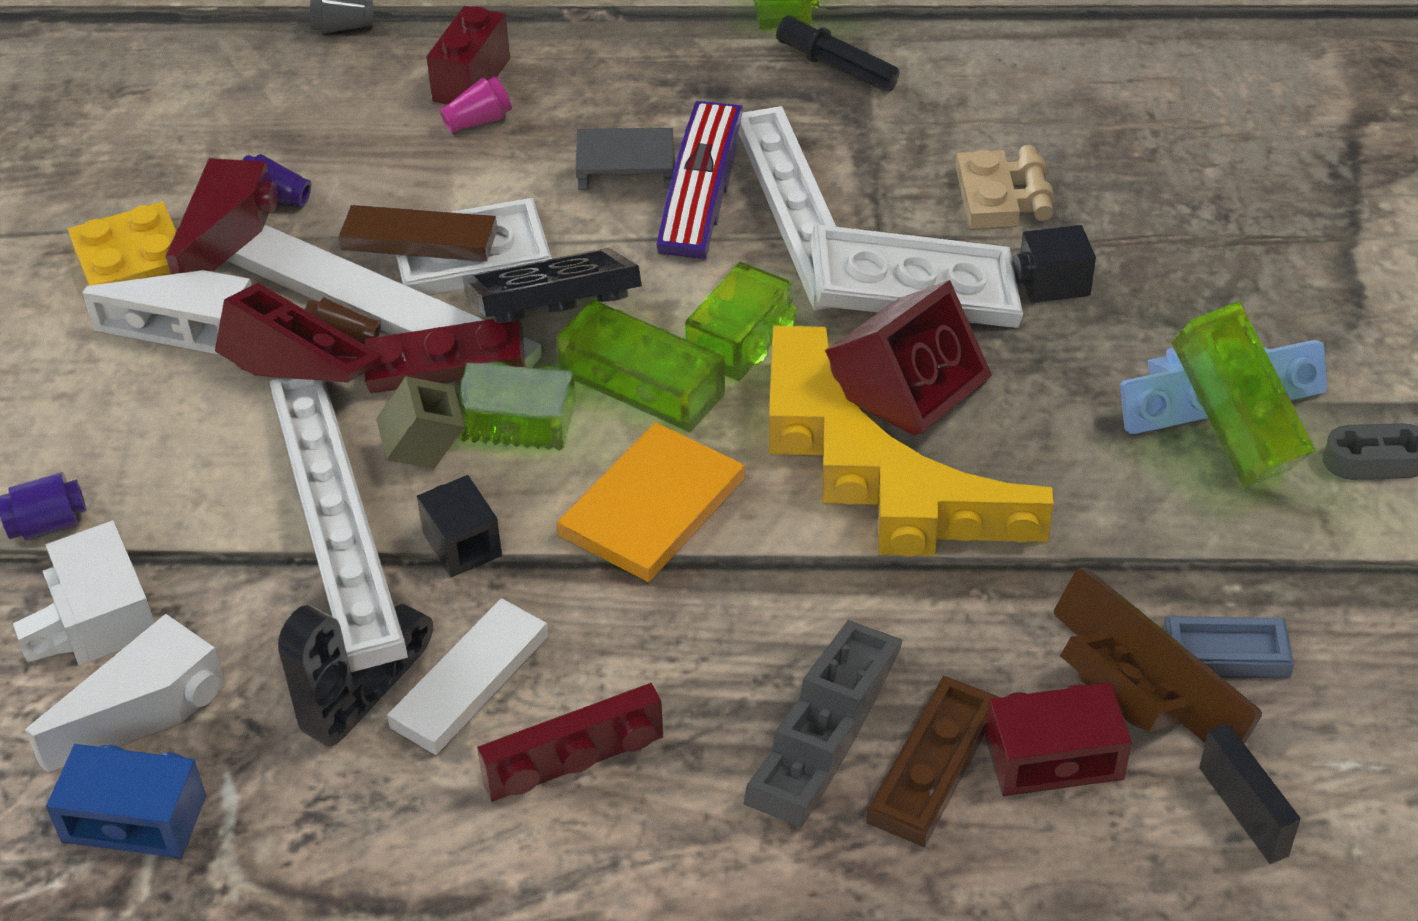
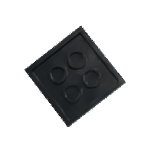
(552, 284)

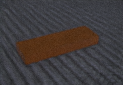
(418, 233)
(931, 762)

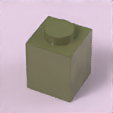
(420, 422)

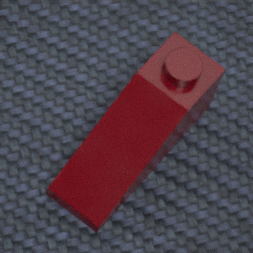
(222, 214)
(285, 341)

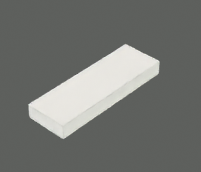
(467, 676)

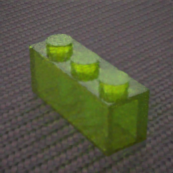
(642, 365)
(1242, 394)

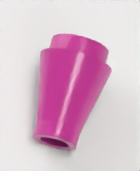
(478, 105)

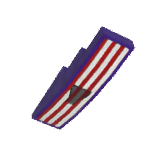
(699, 180)

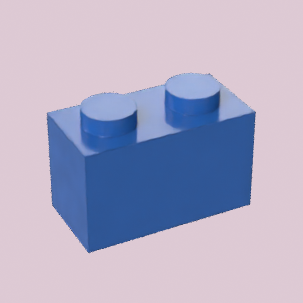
(127, 800)

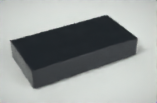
(1249, 793)

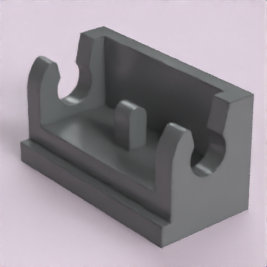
(624, 153)

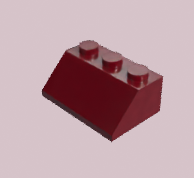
(911, 359)

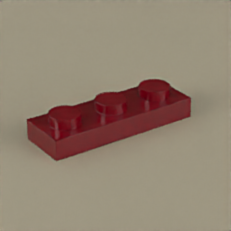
(443, 352)
(571, 742)

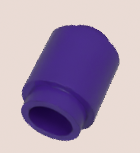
(41, 507)

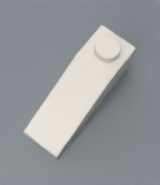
(164, 309)
(133, 695)

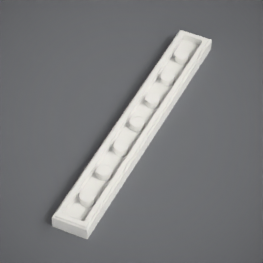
(323, 274)
(338, 524)

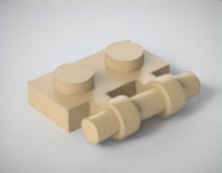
(989, 189)

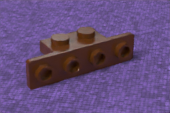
(1149, 670)

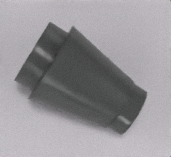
(340, 15)

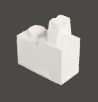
(94, 597)

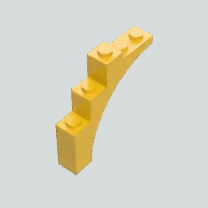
(865, 465)

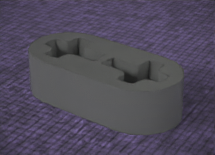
(1373, 451)

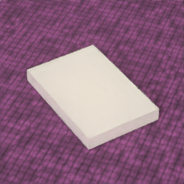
(517, 242)

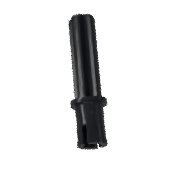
(822, 46)

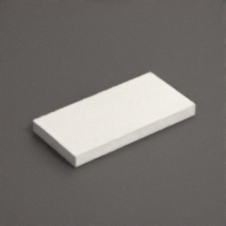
(876, 268)

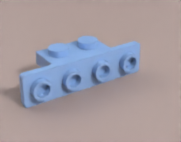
(1169, 398)

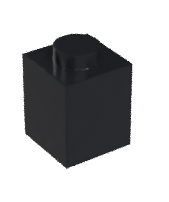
(1055, 263)
(459, 525)

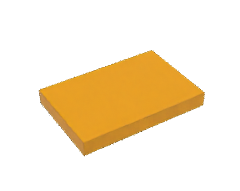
(651, 501)

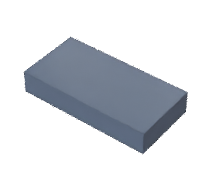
(1236, 644)

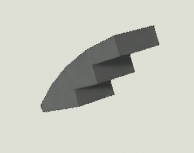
(823, 723)

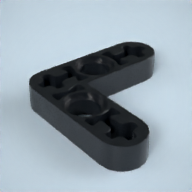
(318, 674)

